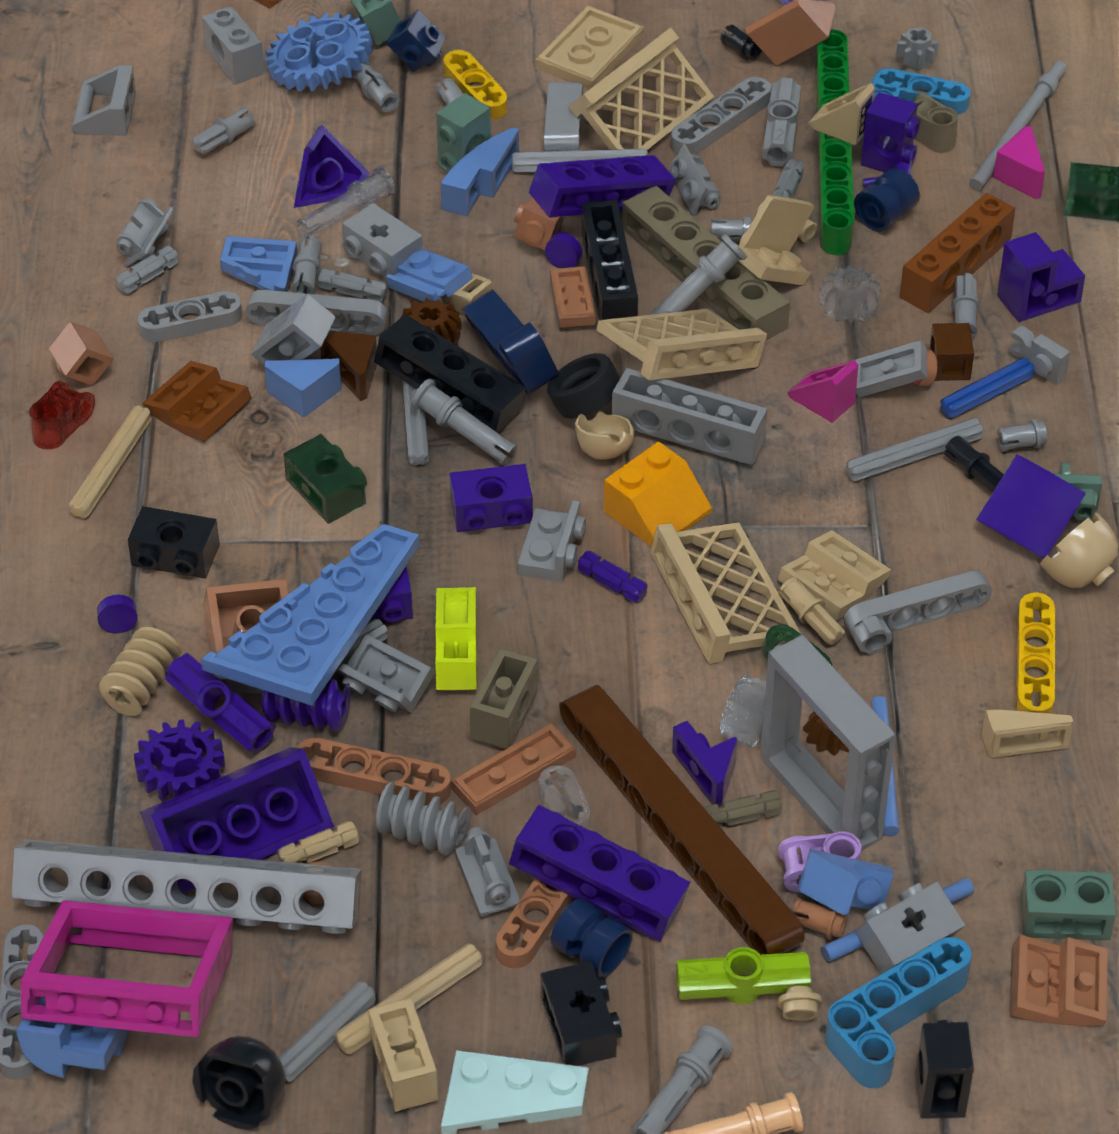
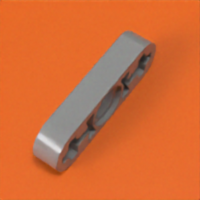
(199, 305)

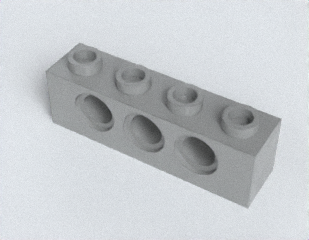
(691, 416)

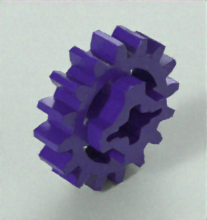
(178, 759)

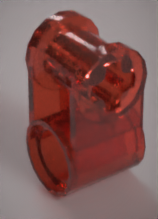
(59, 414)

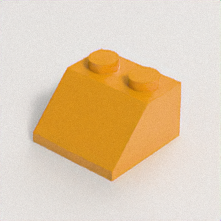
(654, 492)

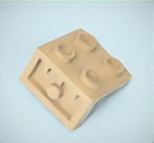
(772, 237)

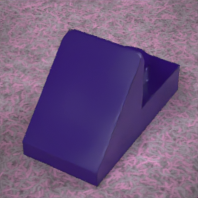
(707, 766)

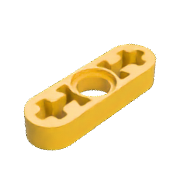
(474, 72)

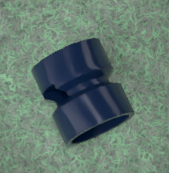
(886, 199)
(586, 934)

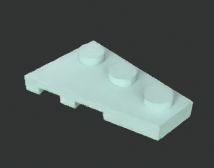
(508, 1089)

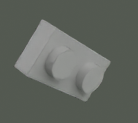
(891, 368)

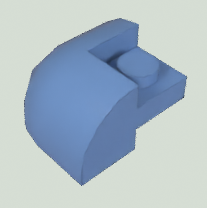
(59, 1045)

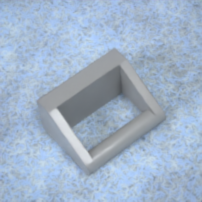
(114, 118)

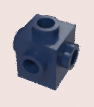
(416, 41)

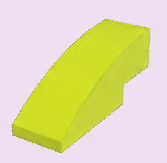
(456, 639)

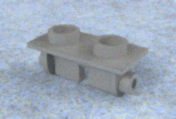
(694, 181)
(138, 242)
(486, 873)

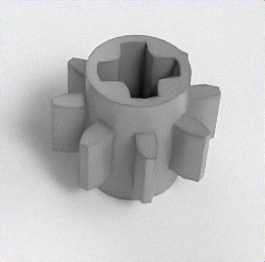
(917, 48)

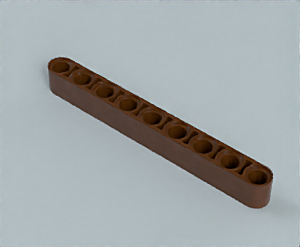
(681, 823)

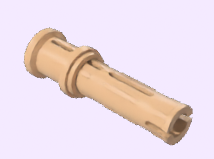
(756, 1119)

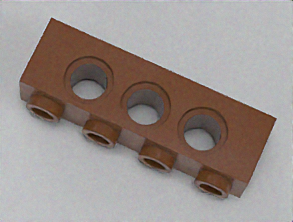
(956, 251)

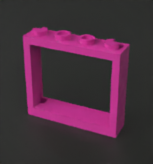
(127, 1003)

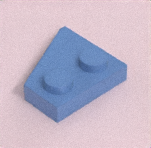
(259, 261)

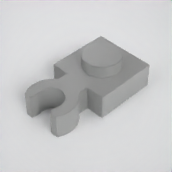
(1047, 356)

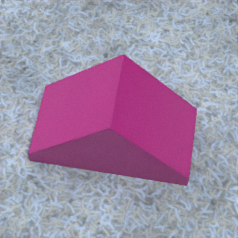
(1020, 164)
(828, 390)

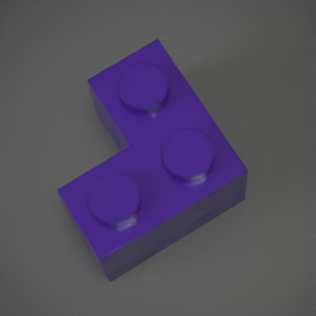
(1037, 279)

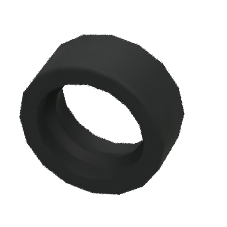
(583, 385)

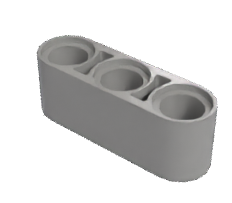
(561, 125)

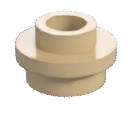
(800, 1003)

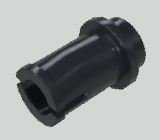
(740, 42)

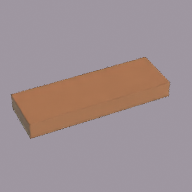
(513, 768)

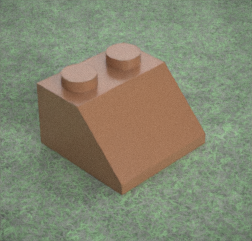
(238, 608)

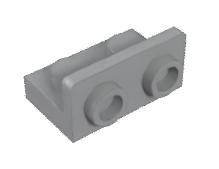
(551, 543)

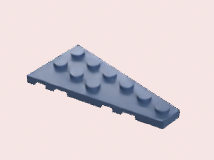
(316, 624)

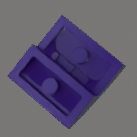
(1030, 506)

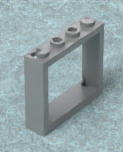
(800, 673)

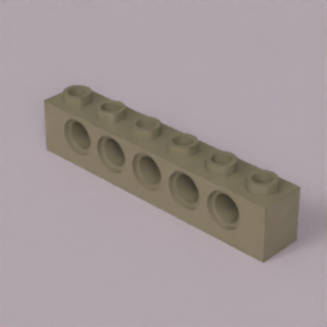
(681, 240)

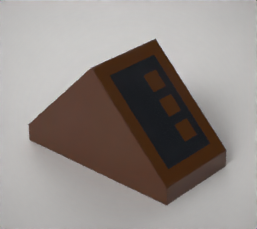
(356, 359)

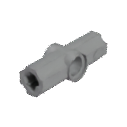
(781, 122)

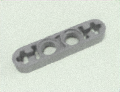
(749, 96)
(361, 309)
(10, 998)

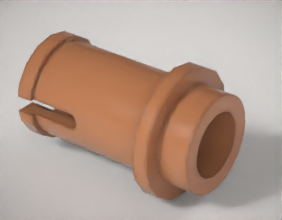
(820, 918)

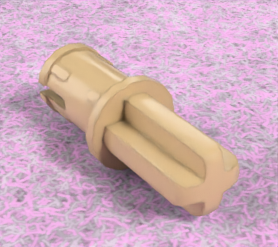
(811, 610)

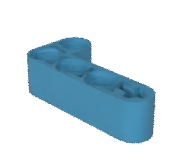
(940, 974)

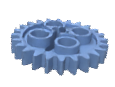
(332, 42)

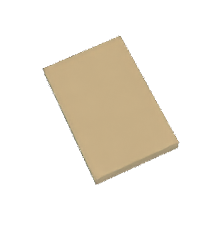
(589, 47)

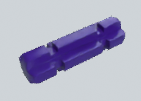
(612, 576)

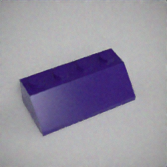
(242, 812)

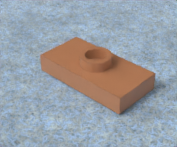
(572, 297)

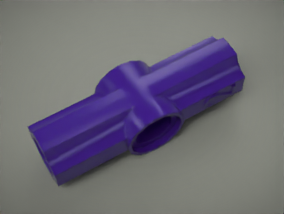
(234, 717)

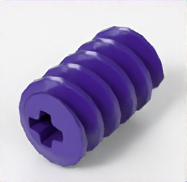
(329, 708)

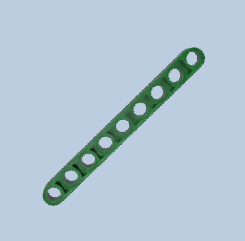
(834, 155)

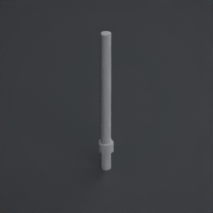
(1044, 89)

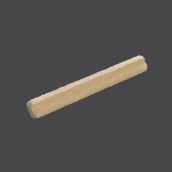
(110, 462)
(420, 990)

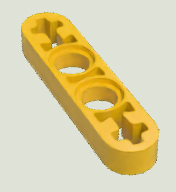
(1032, 656)

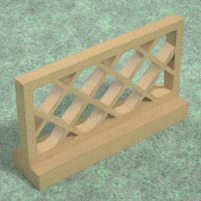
(633, 71)
(685, 343)
(695, 594)

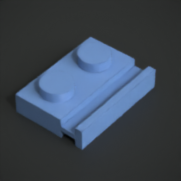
(429, 276)

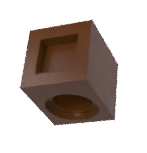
(953, 351)

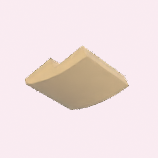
(836, 573)

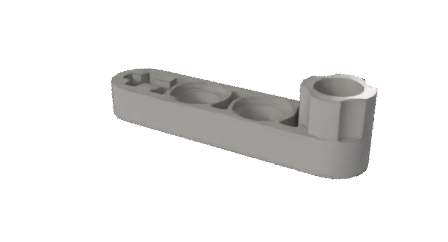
(875, 619)

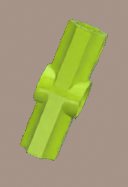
(721, 975)

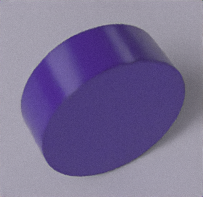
(563, 250)
(117, 614)

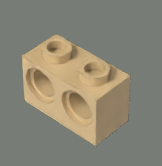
(403, 1054)

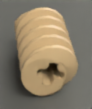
(138, 670)

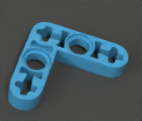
(949, 93)

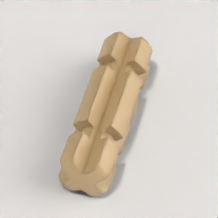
(320, 844)

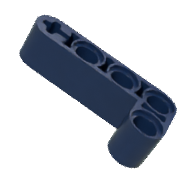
(512, 343)

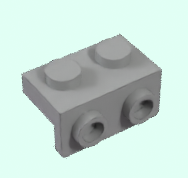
(387, 674)

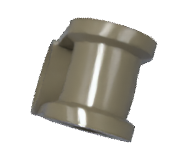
(937, 124)

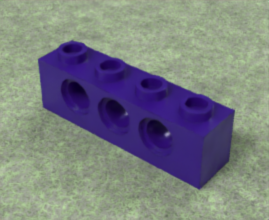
(566, 185)
(599, 872)

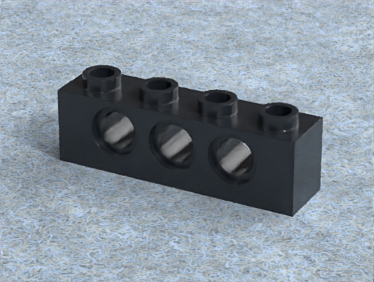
(608, 260)
(420, 354)

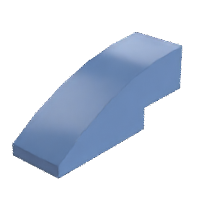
(479, 172)

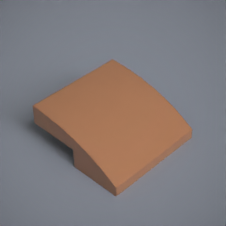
(1059, 982)

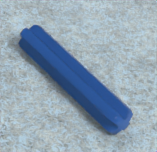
(987, 387)

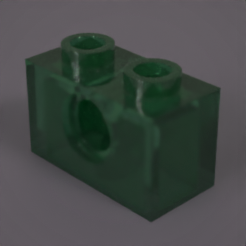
(1092, 192)
(325, 478)

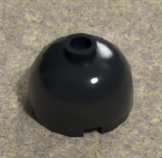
(240, 1081)

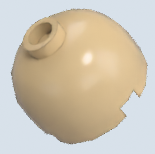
(1084, 555)

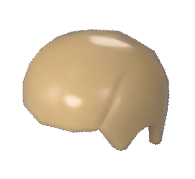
(604, 435)

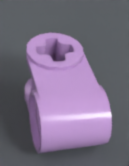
(837, 843)

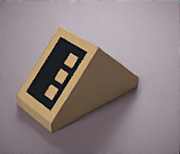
(845, 115)

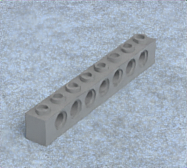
(337, 885)

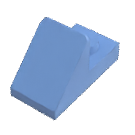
(844, 881)

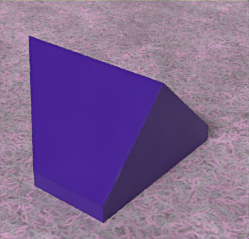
(326, 170)

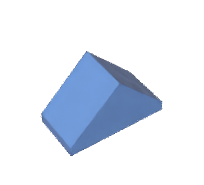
(303, 383)

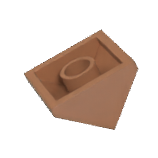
(792, 29)

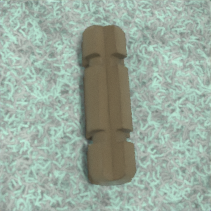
(746, 809)

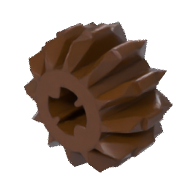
(438, 317)

